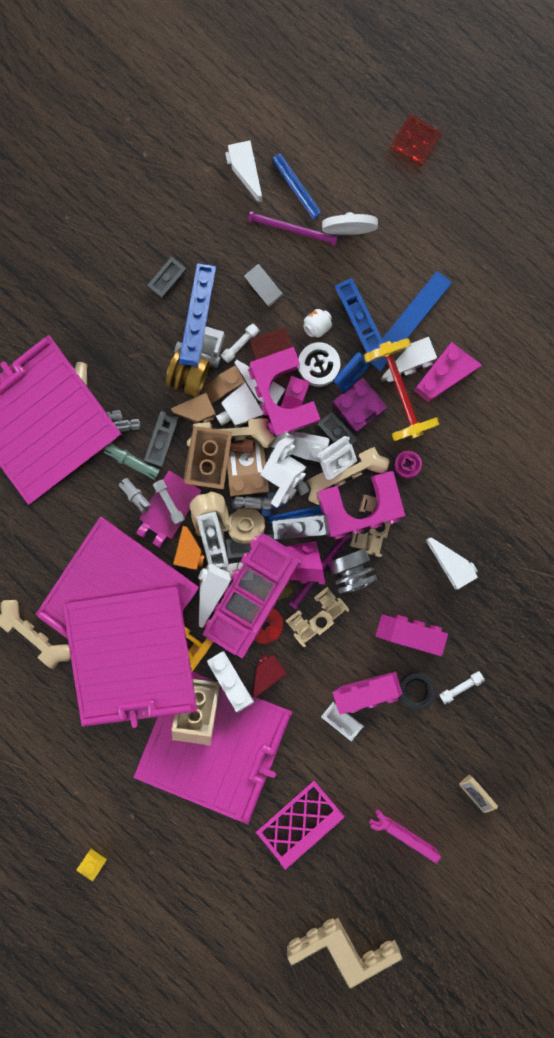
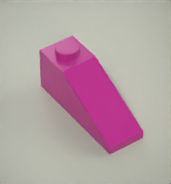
(295, 393)

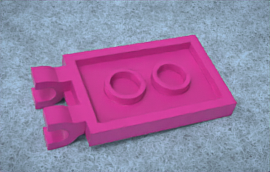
(159, 518)
(405, 836)

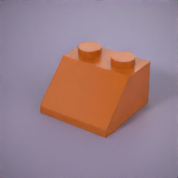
(189, 552)

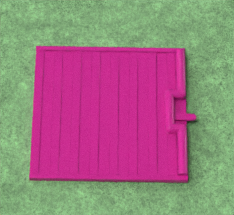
(47, 420)
(110, 566)
(130, 657)
(229, 770)

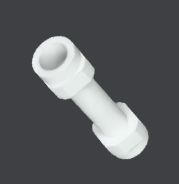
(251, 332)
(476, 679)

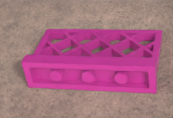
(314, 834)

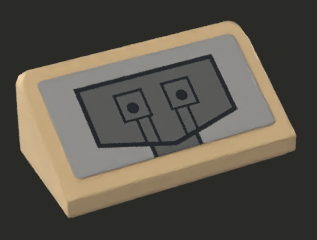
(478, 794)

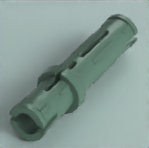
(125, 457)

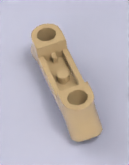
(257, 429)
(368, 460)
(51, 654)

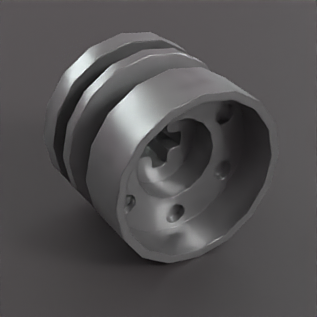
(352, 571)

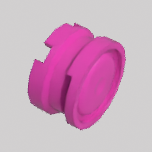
(408, 464)

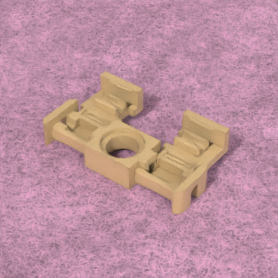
(374, 541)
(307, 631)

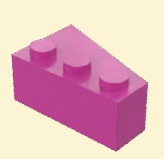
(446, 372)
(310, 566)
(412, 634)
(367, 693)

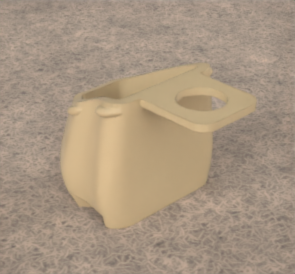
(207, 504)

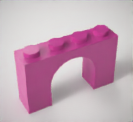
(281, 419)
(387, 507)

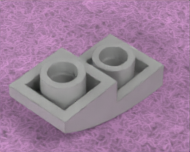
(263, 285)

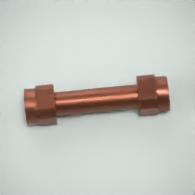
(248, 446)

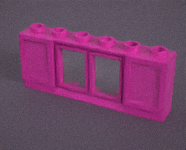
(251, 595)

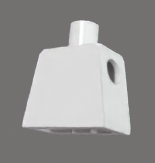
(240, 407)

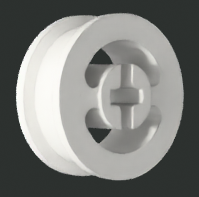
(333, 358)

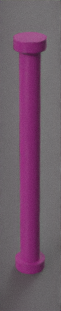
(292, 228)
(331, 555)

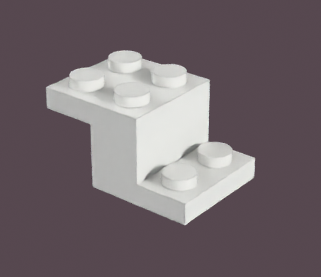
(284, 471)

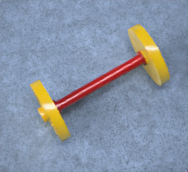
(387, 351)

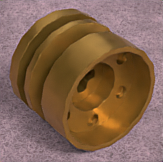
(190, 375)

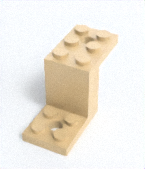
(342, 950)

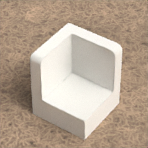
(212, 341)

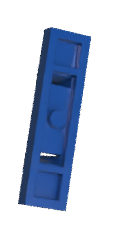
(359, 315)

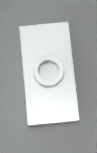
(343, 723)

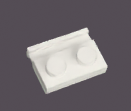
(337, 458)

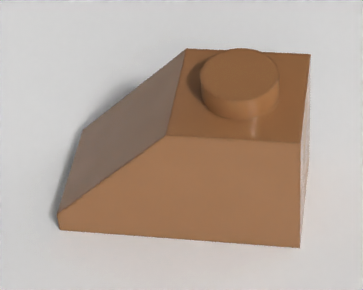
(224, 384)
(196, 410)

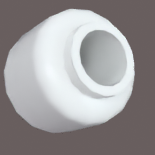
(317, 323)

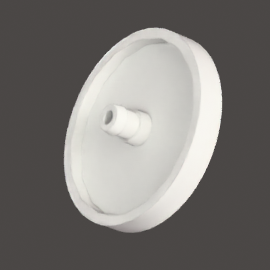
(350, 224)

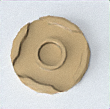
(245, 525)

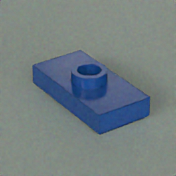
(351, 373)

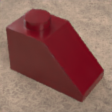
(266, 674)

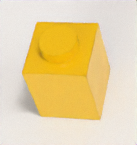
(91, 864)

